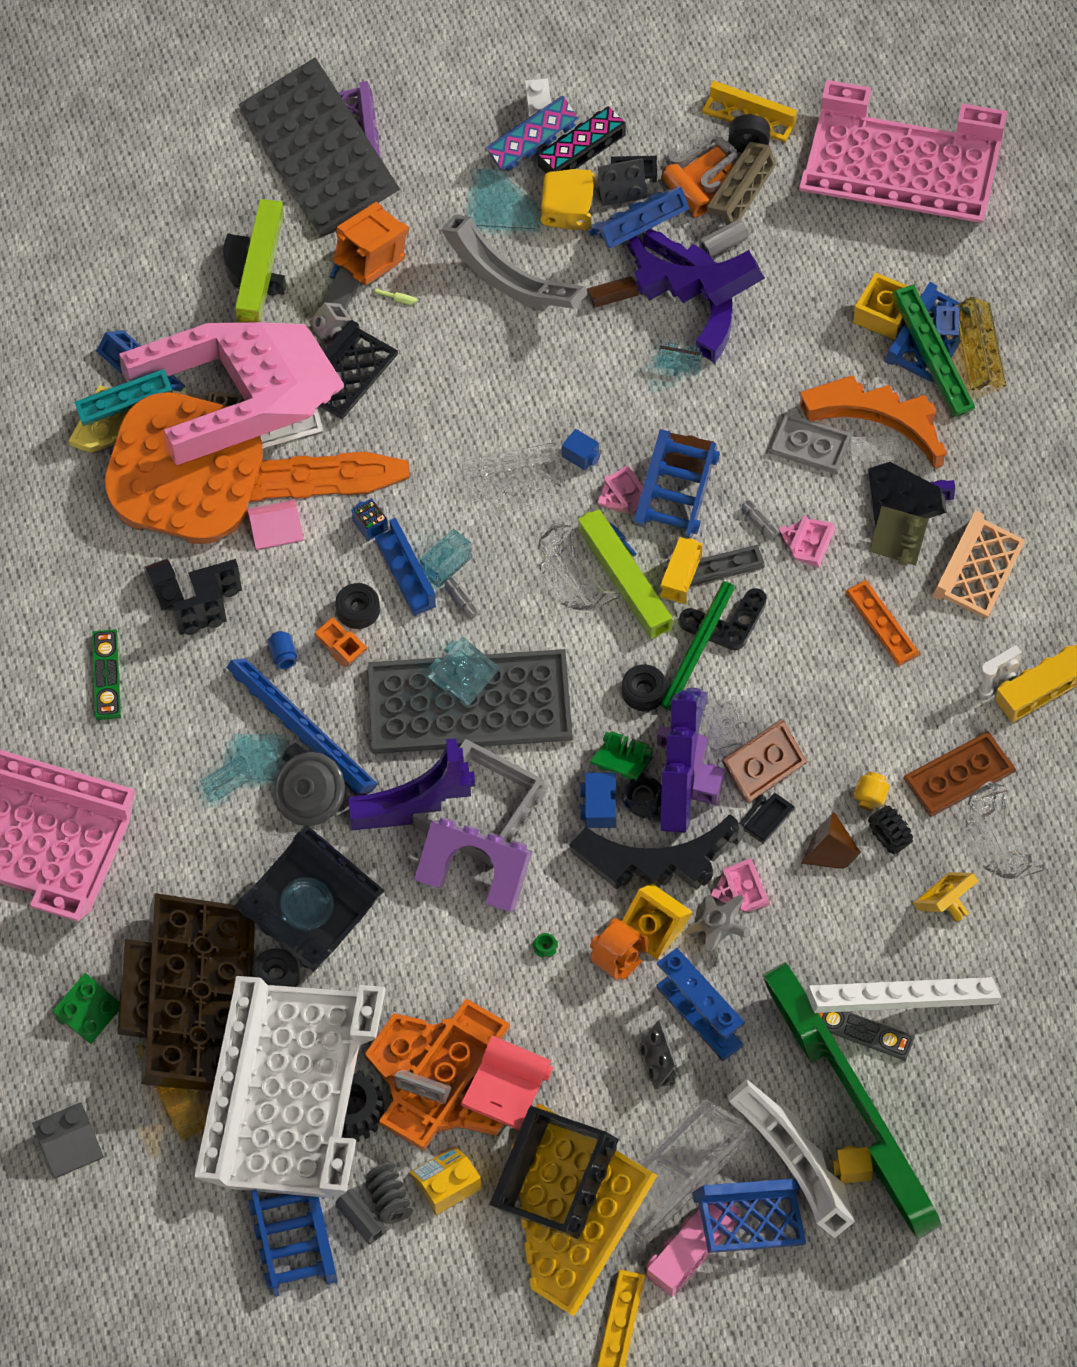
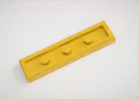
(621, 1319)

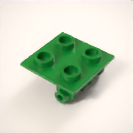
(621, 759)
(87, 1008)

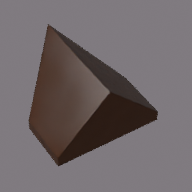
(831, 846)

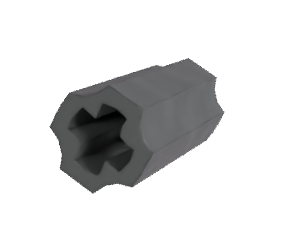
(360, 1216)

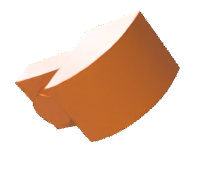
(343, 645)

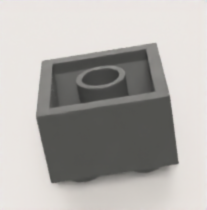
(67, 1140)

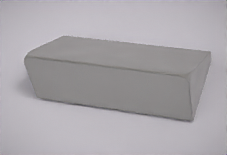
(422, 1086)

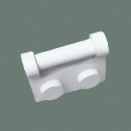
(999, 670)

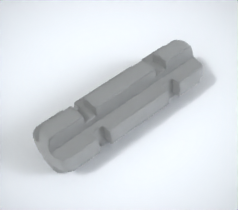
(760, 520)
(461, 598)

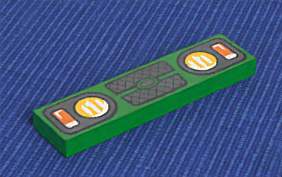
(106, 674)

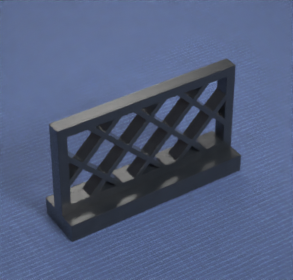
(340, 349)

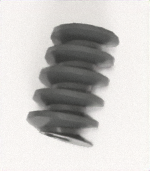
(386, 1193)

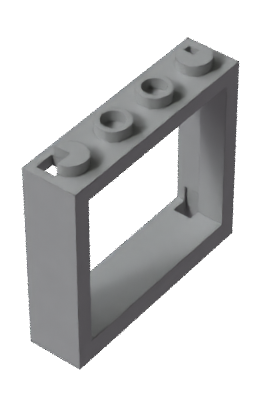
(508, 770)

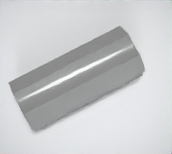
(724, 238)

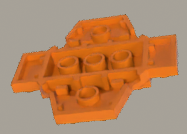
(444, 1053)

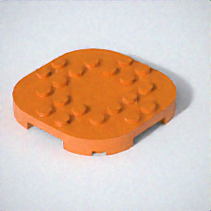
(186, 500)

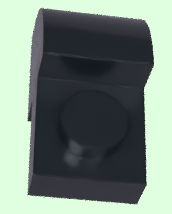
(163, 583)

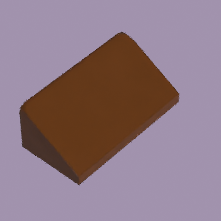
(613, 291)

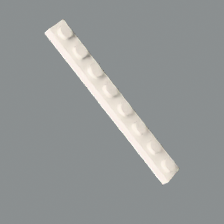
(903, 995)

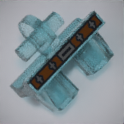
(679, 359)

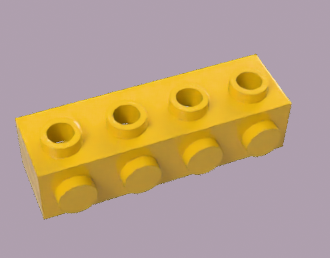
(1039, 685)

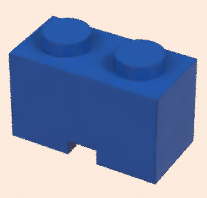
(600, 800)

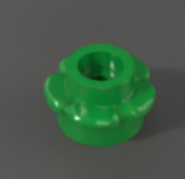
(542, 939)

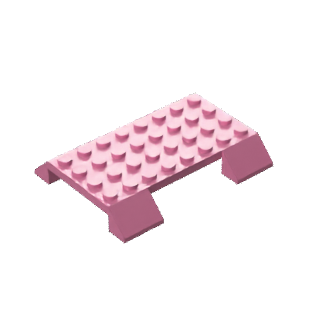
(901, 161)
(58, 833)

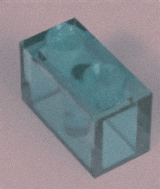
(446, 558)

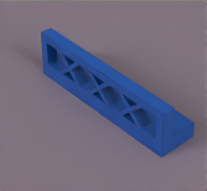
(112, 346)
(406, 569)

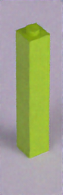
(259, 261)
(625, 573)

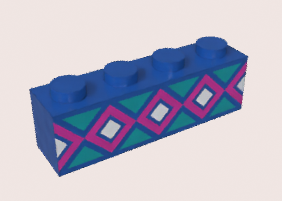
(531, 133)

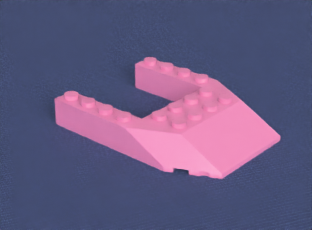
(272, 365)

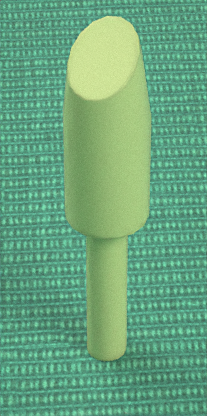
(398, 297)

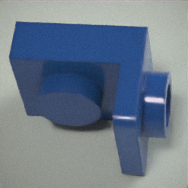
(946, 318)

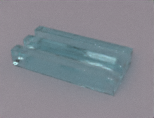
(224, 776)

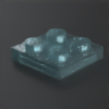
(261, 753)

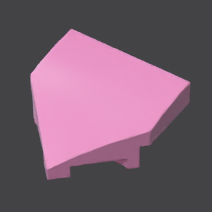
(621, 491)
(808, 539)
(744, 881)

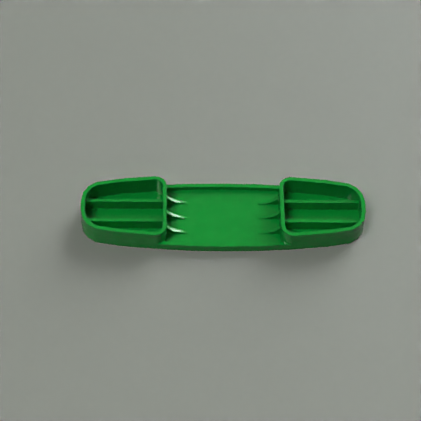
(885, 1155)

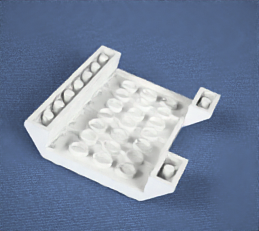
(286, 1088)

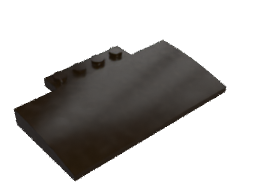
(182, 987)

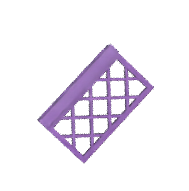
(366, 111)

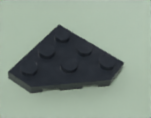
(904, 491)

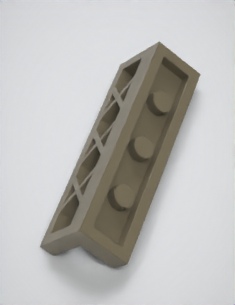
(741, 182)

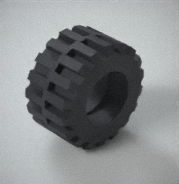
(369, 1116)

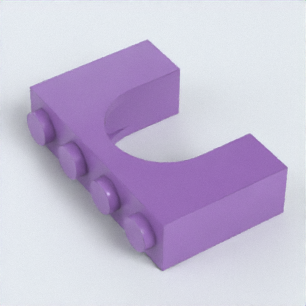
(508, 859)

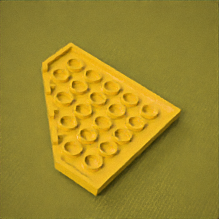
(566, 1266)

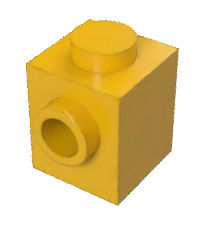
(853, 1165)

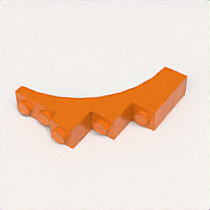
(847, 399)

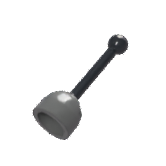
(761, 799)

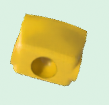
(567, 199)

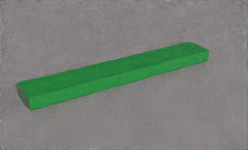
(933, 350)

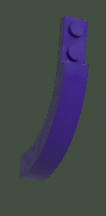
(717, 331)

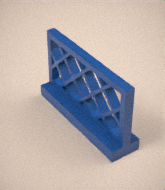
(905, 338)
(750, 1192)

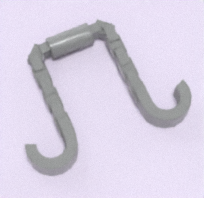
(709, 175)

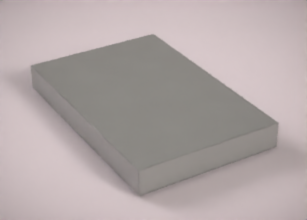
(811, 443)

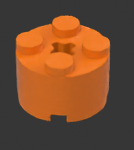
(618, 949)

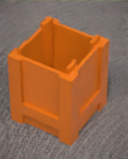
(370, 243)

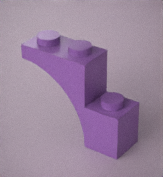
(707, 778)

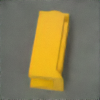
(681, 570)

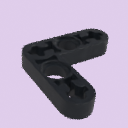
(726, 629)

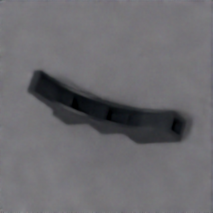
(655, 865)

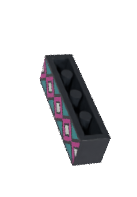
(583, 142)

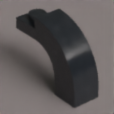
(235, 256)

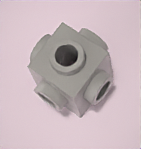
(329, 321)

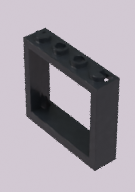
(522, 1158)

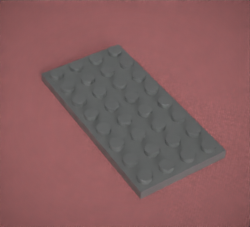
(318, 147)
(517, 706)

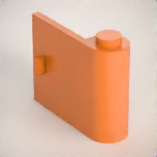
(690, 179)

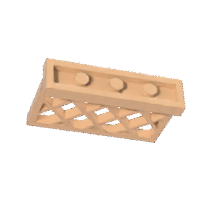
(958, 562)

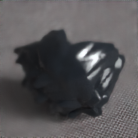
(643, 796)

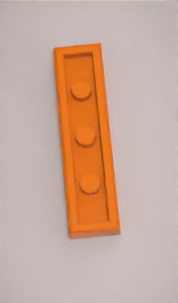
(882, 623)

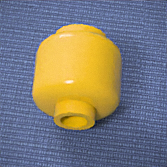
(871, 791)

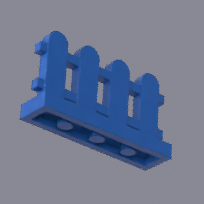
(640, 217)

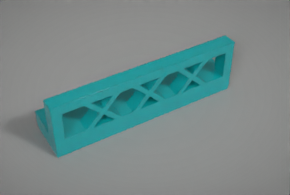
(121, 397)

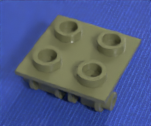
(899, 535)

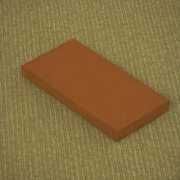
(959, 773)

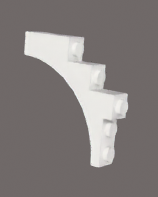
(805, 1160)

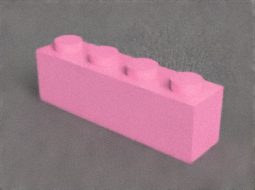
(685, 1251)

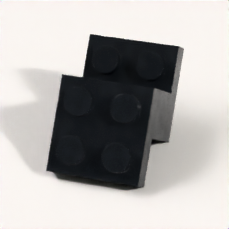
(207, 603)

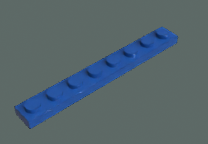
(300, 724)

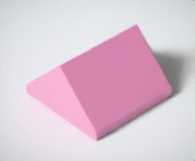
(275, 524)

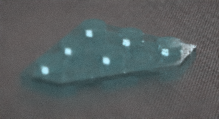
(502, 204)

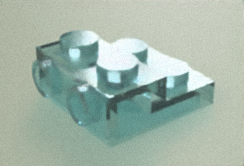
(463, 670)

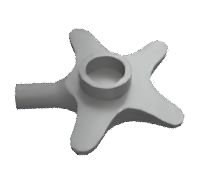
(719, 922)

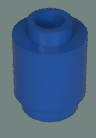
(282, 650)

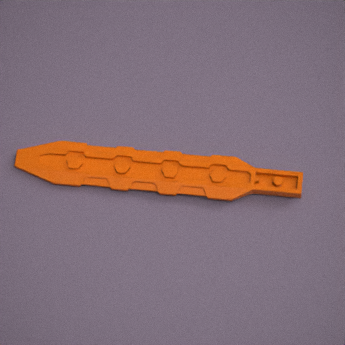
(323, 475)

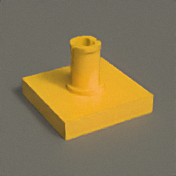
(946, 895)

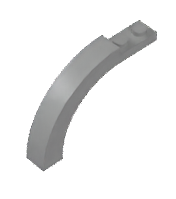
(502, 274)

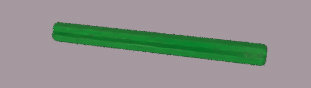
(698, 643)

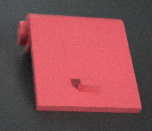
(507, 1082)

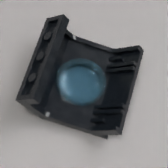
(310, 899)

